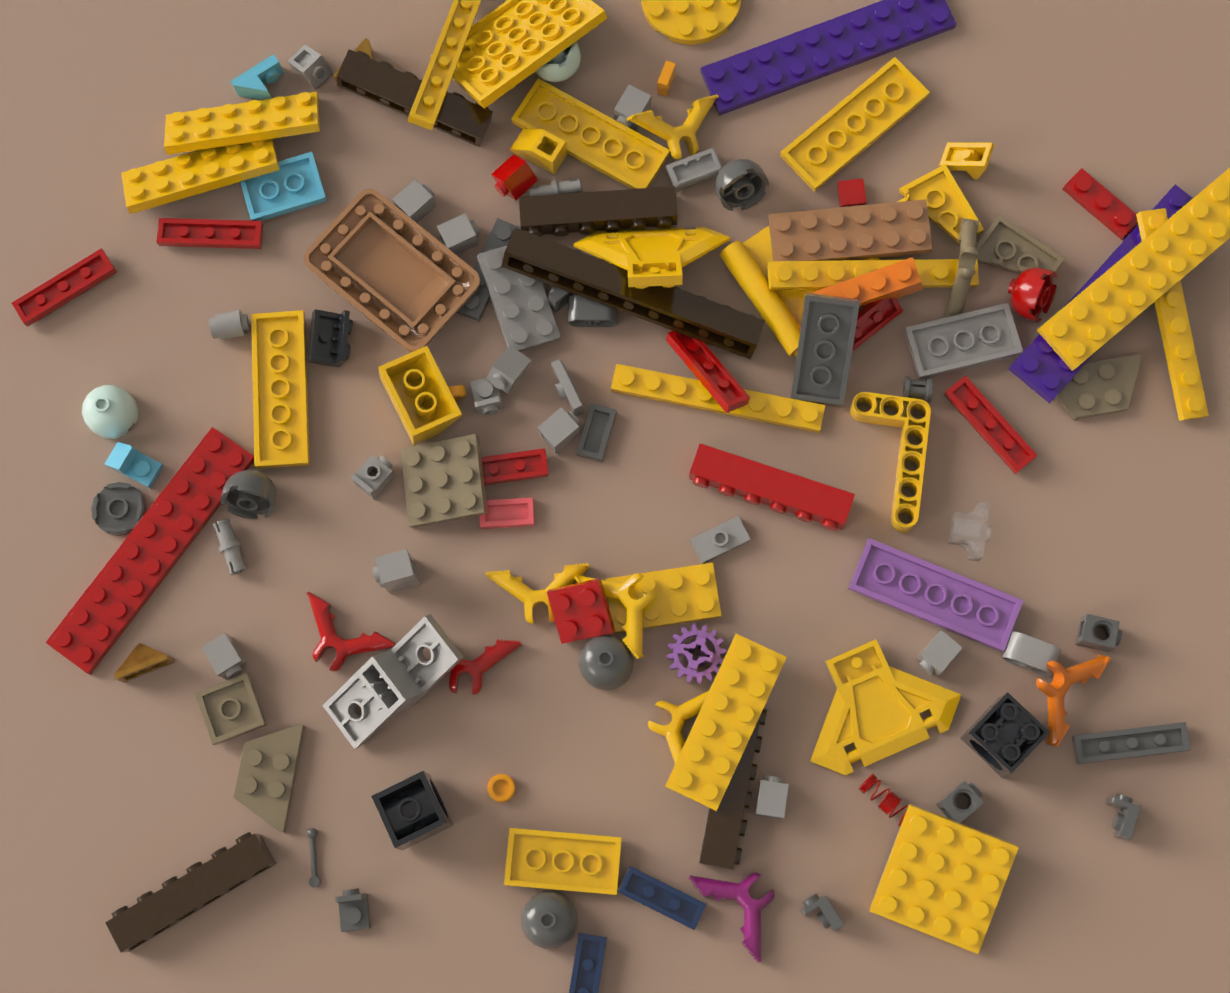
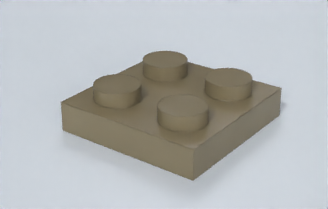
(230, 709)

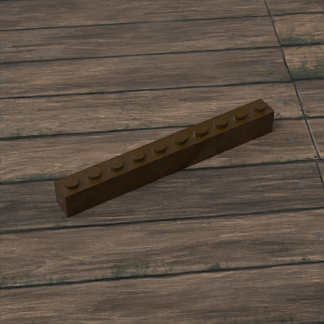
(608, 285)

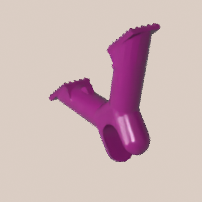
(740, 893)

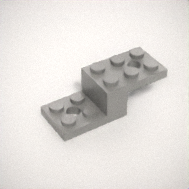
(392, 681)

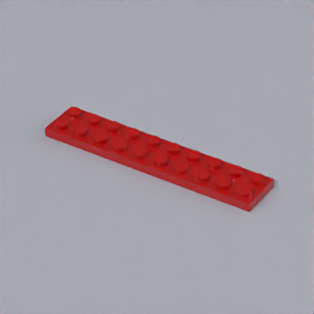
(149, 552)

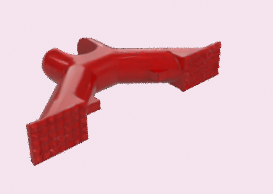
(330, 639)
(481, 664)

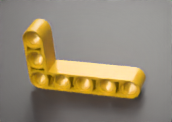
(907, 451)

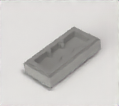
(694, 169)
(566, 388)
(720, 540)

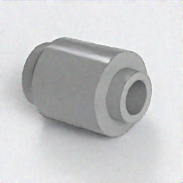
(229, 325)

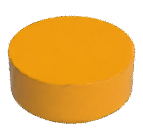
(458, 392)
(501, 788)

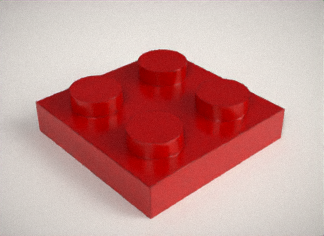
(580, 611)

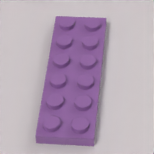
(935, 595)

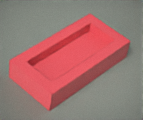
(508, 513)

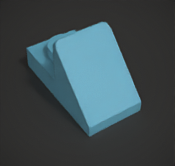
(253, 81)
(134, 464)

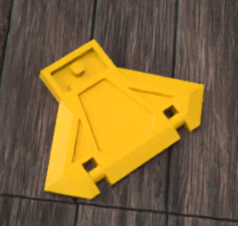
(653, 254)
(877, 710)

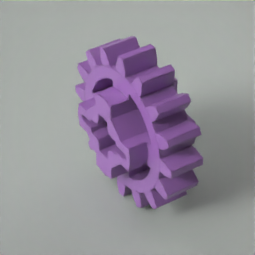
(684, 649)

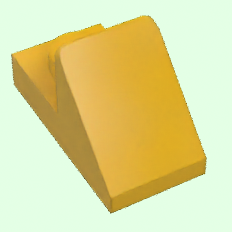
(967, 157)

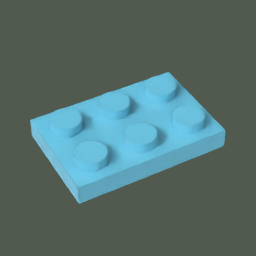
(285, 190)

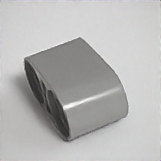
(1030, 653)

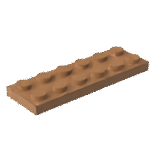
(851, 232)

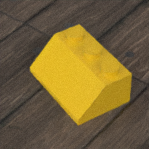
(419, 395)

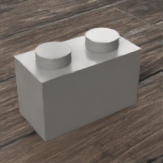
(396, 571)

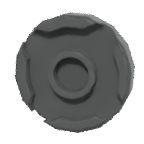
(118, 508)

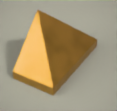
(142, 661)

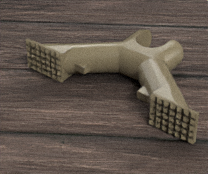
(965, 267)

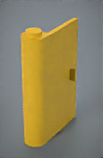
(778, 308)

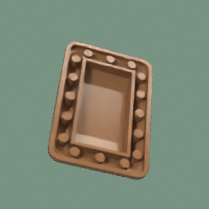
(391, 270)

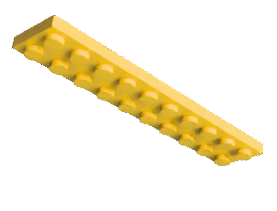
(1141, 275)

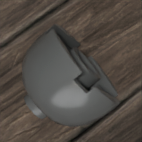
(741, 184)
(249, 494)
(606, 662)
(549, 920)

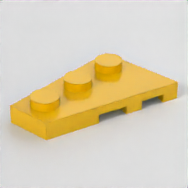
(944, 200)

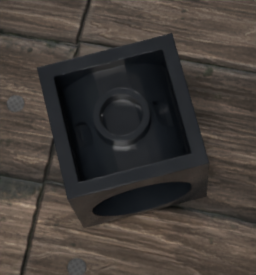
(1005, 735)
(412, 810)

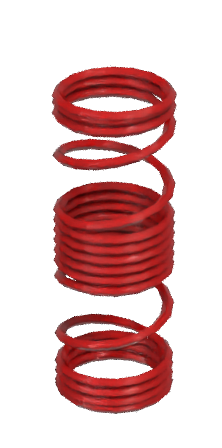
(890, 801)

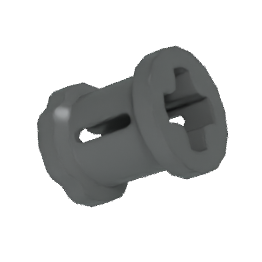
(918, 389)

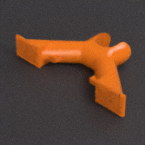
(1055, 692)

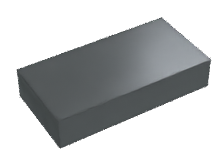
(596, 432)

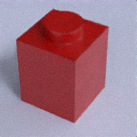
(514, 177)

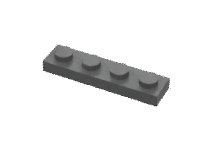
(477, 303)
(1131, 743)

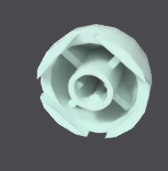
(561, 66)
(109, 411)

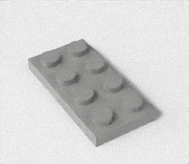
(518, 303)
(963, 341)

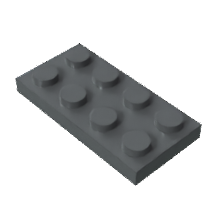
(825, 348)

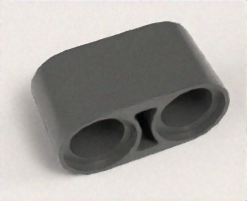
(588, 313)

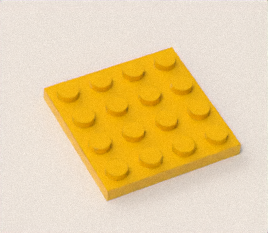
(943, 878)

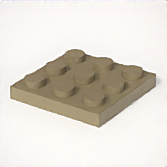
(444, 481)

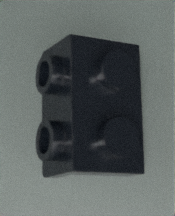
(329, 338)

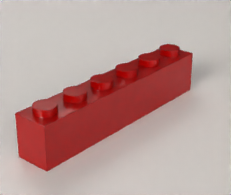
(771, 487)

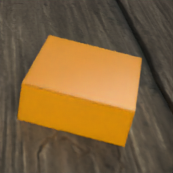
(666, 78)

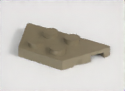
(1101, 387)
(269, 774)

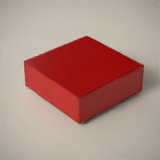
(851, 192)

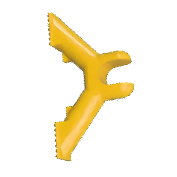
(674, 134)
(533, 597)
(634, 606)
(679, 716)

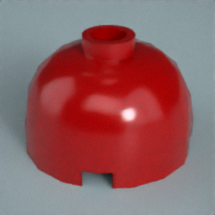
(1032, 292)

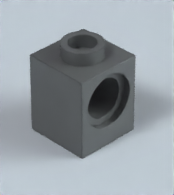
(1086, 634)
(949, 807)

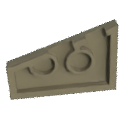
(1014, 249)

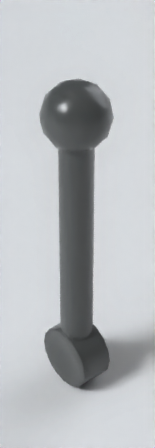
(314, 881)

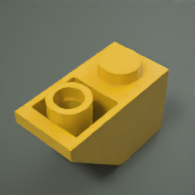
(540, 148)

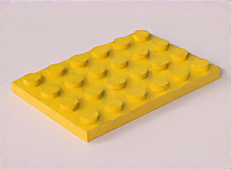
(518, 41)

